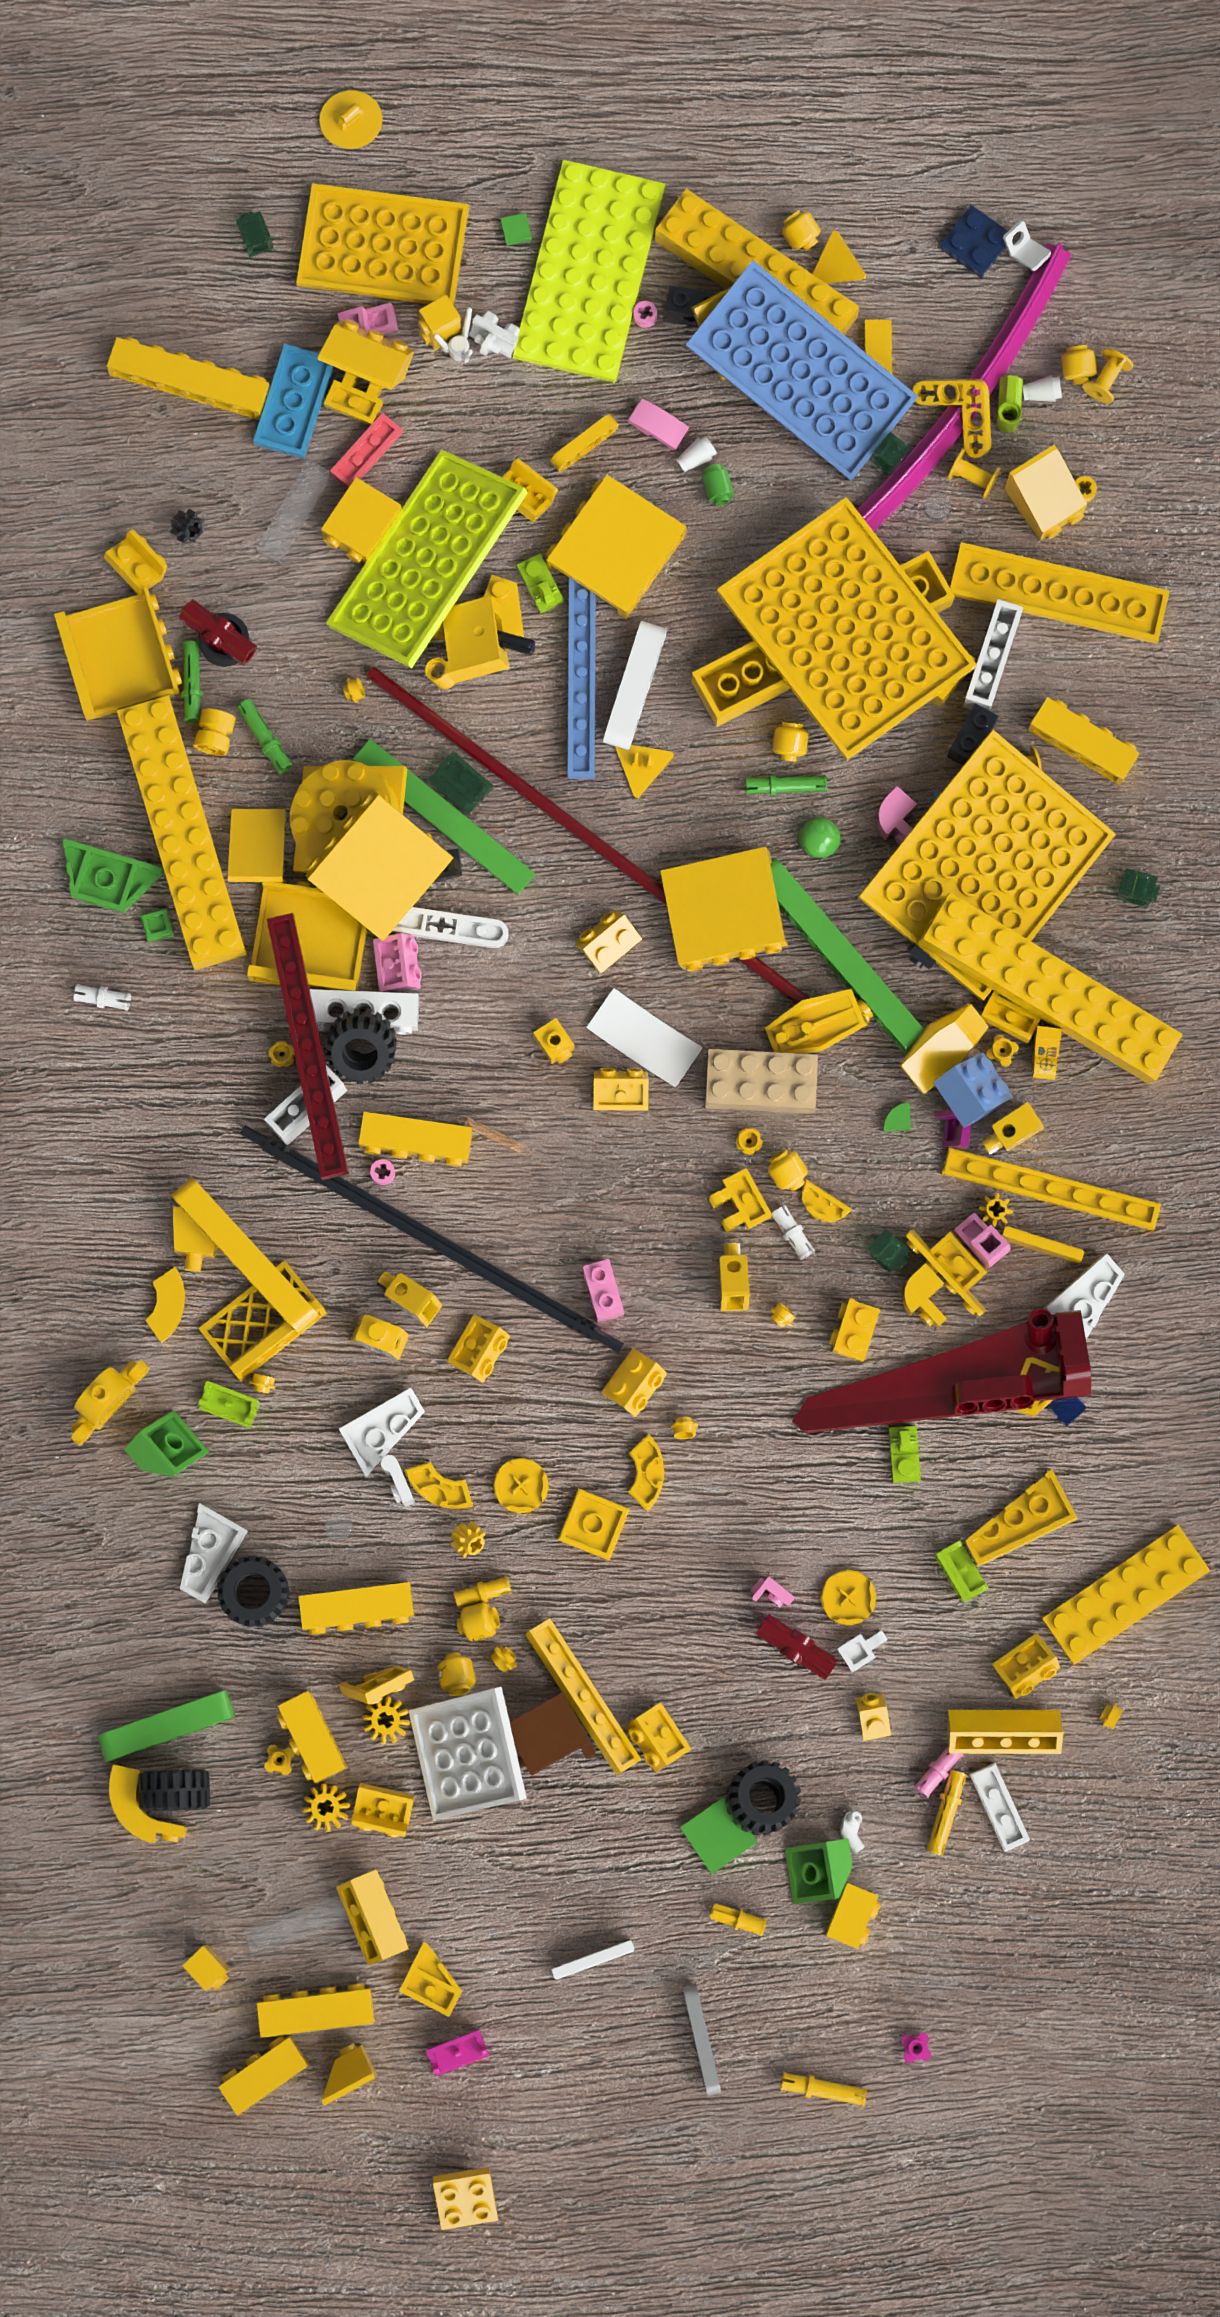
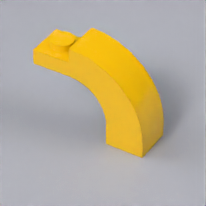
(125, 1804)

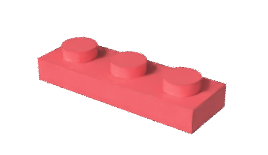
(366, 450)

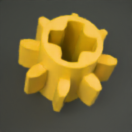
(1001, 1207)
(467, 1539)

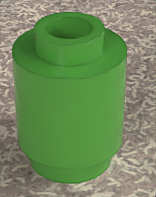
(717, 485)

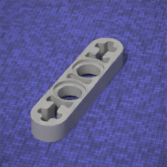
(701, 2039)

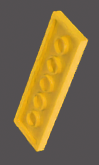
(1125, 1594)

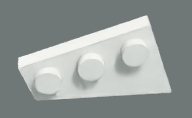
(1089, 1292)
(381, 1428)
(210, 1552)

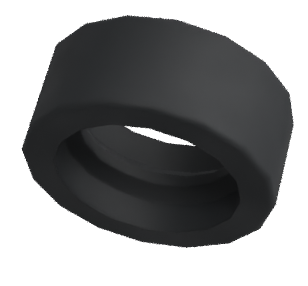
(218, 659)

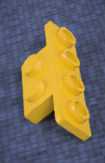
(954, 1264)

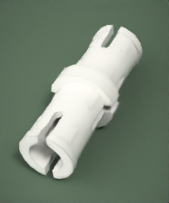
(102, 997)
(793, 1232)

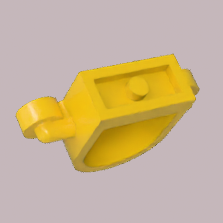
(104, 1398)

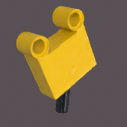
(474, 643)

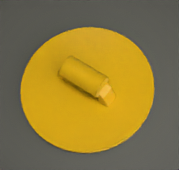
(350, 119)

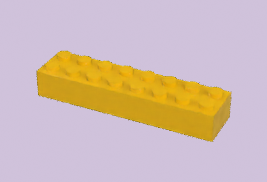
(725, 249)

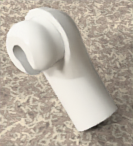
(849, 1830)

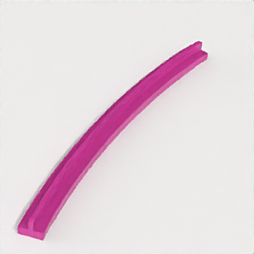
(990, 369)

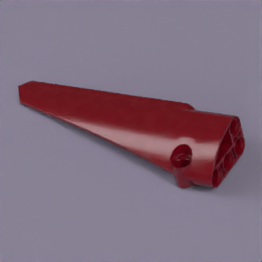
(965, 1379)

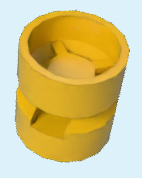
(214, 732)

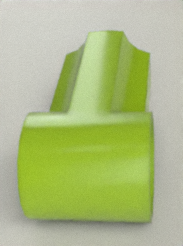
(1009, 403)

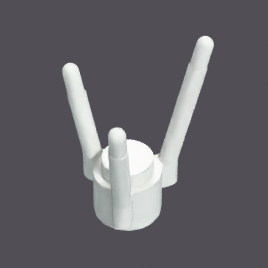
(458, 346)

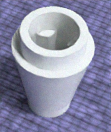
(1043, 389)
(696, 454)

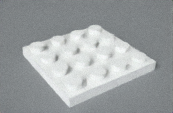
(467, 1754)

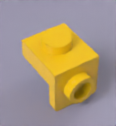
(873, 1716)

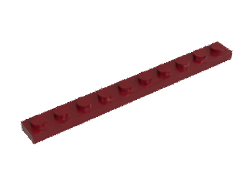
(307, 1046)

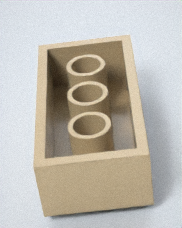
(761, 1081)

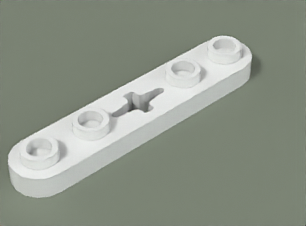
(468, 930)

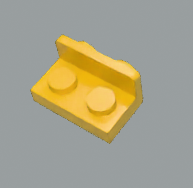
(136, 562)
(620, 1089)
(855, 1330)
(478, 1348)
(1027, 1666)
(658, 1737)

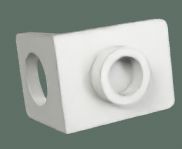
(1025, 250)

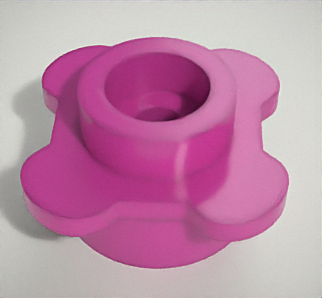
(909, 2043)

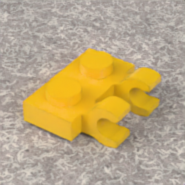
(353, 402)
(746, 1199)

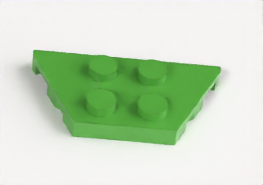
(107, 877)

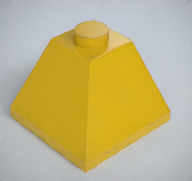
(348, 2073)

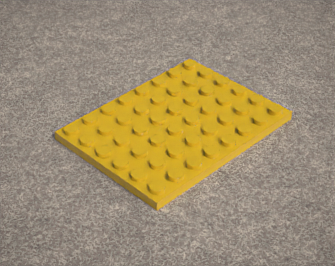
(846, 628)
(995, 840)

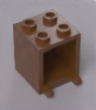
(548, 1735)

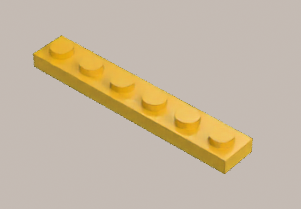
(583, 1696)

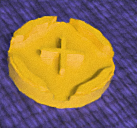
(521, 1485)
(848, 1597)

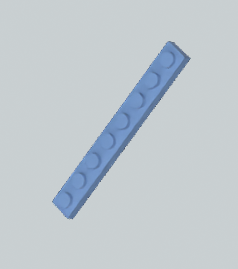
(581, 682)

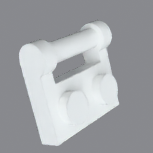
(400, 1488)

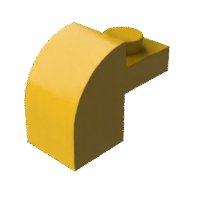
(916, 1296)

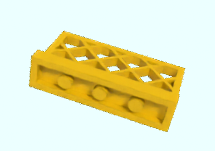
(271, 1342)

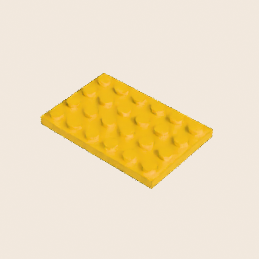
(382, 244)

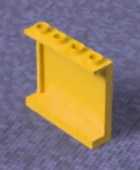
(616, 545)
(118, 655)
(378, 866)
(723, 909)
(327, 933)

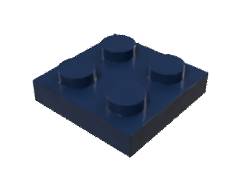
(975, 241)

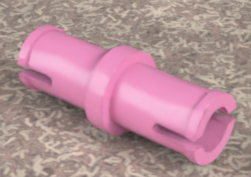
(937, 1771)

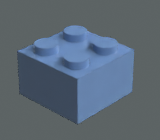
(973, 1089)

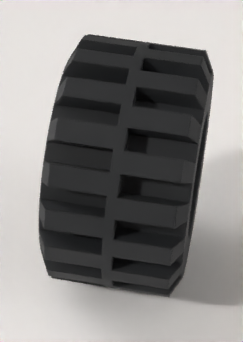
(361, 1026)
(235, 1574)
(779, 1782)
(174, 1790)

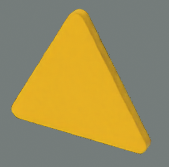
(838, 263)
(642, 766)

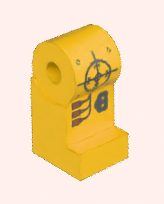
(1045, 1052)

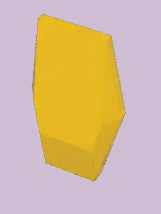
(816, 1023)
(943, 1046)

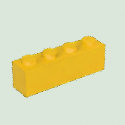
(1083, 740)
(415, 1138)
(356, 1606)
(1005, 1731)
(315, 2012)

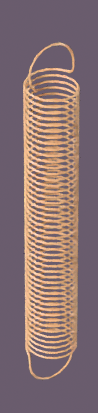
(475, 1128)

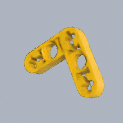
(964, 398)

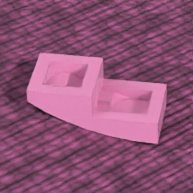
(379, 318)
(658, 423)

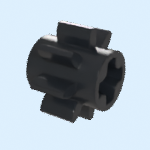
(186, 526)

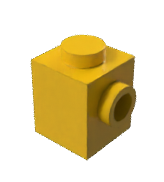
(554, 1042)

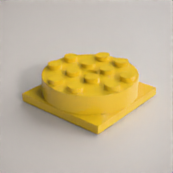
(330, 793)

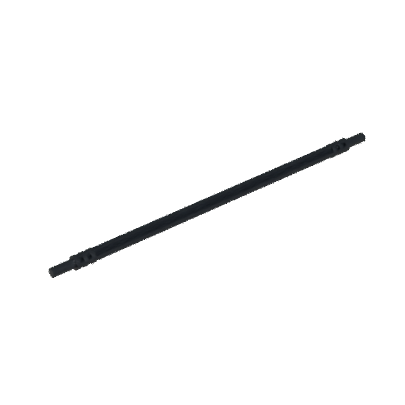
(434, 1240)

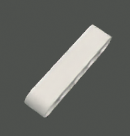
(635, 685)

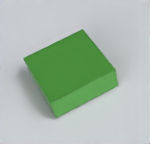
(516, 229)
(157, 925)

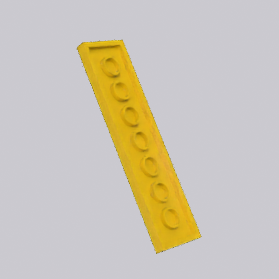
(1060, 592)

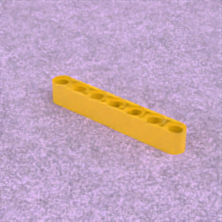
(244, 1255)

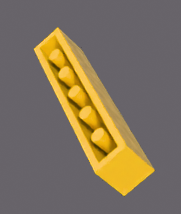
(188, 378)

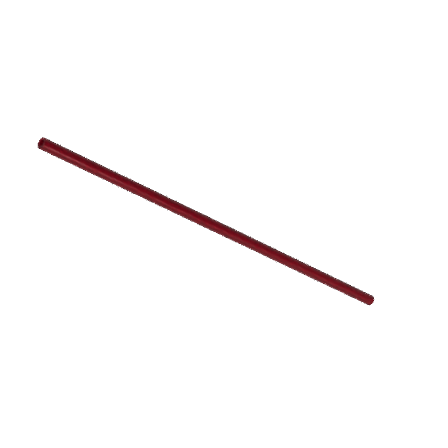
(558, 815)

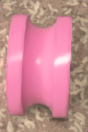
(641, 307)
(375, 1176)

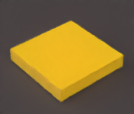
(593, 1524)

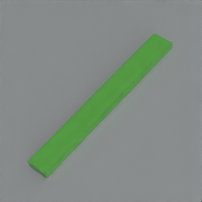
(453, 824)

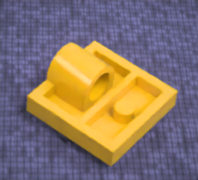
(465, 2198)

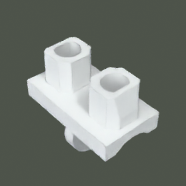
(492, 336)

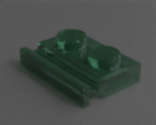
(460, 783)

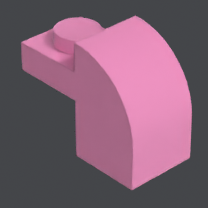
(893, 813)
(983, 1241)

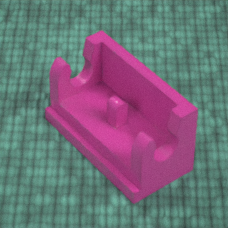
(457, 2052)

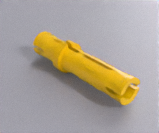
(946, 1812)
(823, 2089)

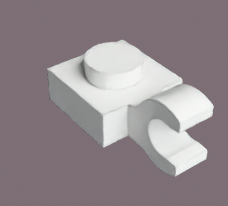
(858, 1651)

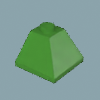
(166, 1446)
(818, 1870)

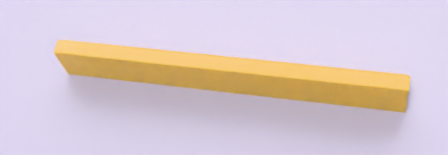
(1051, 1189)

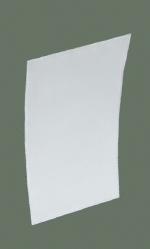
(644, 1038)

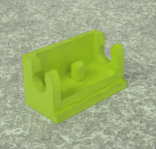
(229, 1404)
(961, 1572)

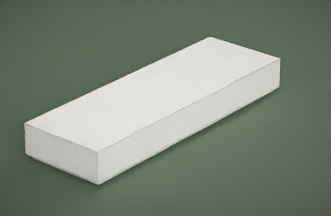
(999, 1807)
(593, 1959)

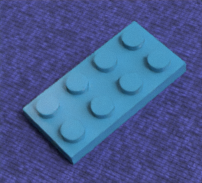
(293, 402)

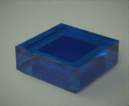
(1067, 1409)

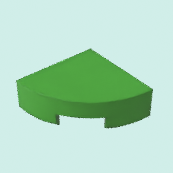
(898, 1119)

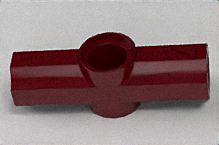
(217, 632)
(796, 1647)

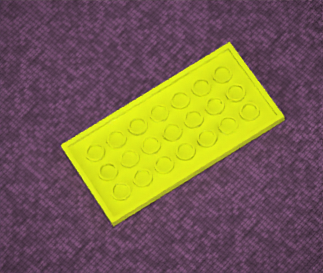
(589, 271)
(426, 558)

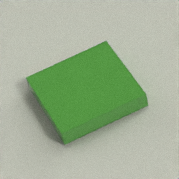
(716, 1836)

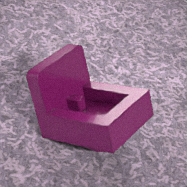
(954, 1134)

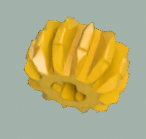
(382, 1728)
(322, 1798)

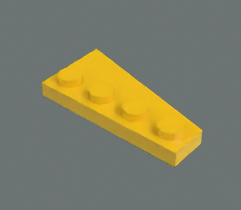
(1029, 1517)

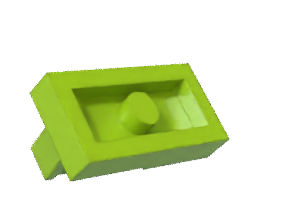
(540, 583)
(904, 1454)

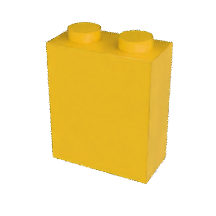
(360, 521)

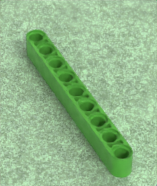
(844, 959)

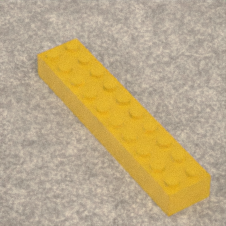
(749, 679)
(181, 833)
(1049, 988)

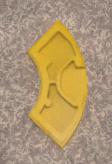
(169, 1305)
(648, 1472)
(438, 1489)

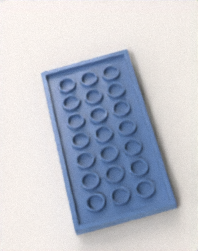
(801, 370)

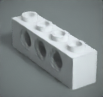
(993, 655)
(405, 1003)

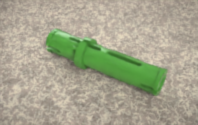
(191, 692)
(269, 744)
(785, 784)

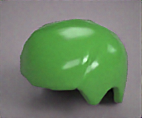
(819, 837)

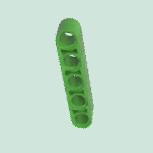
(166, 1726)

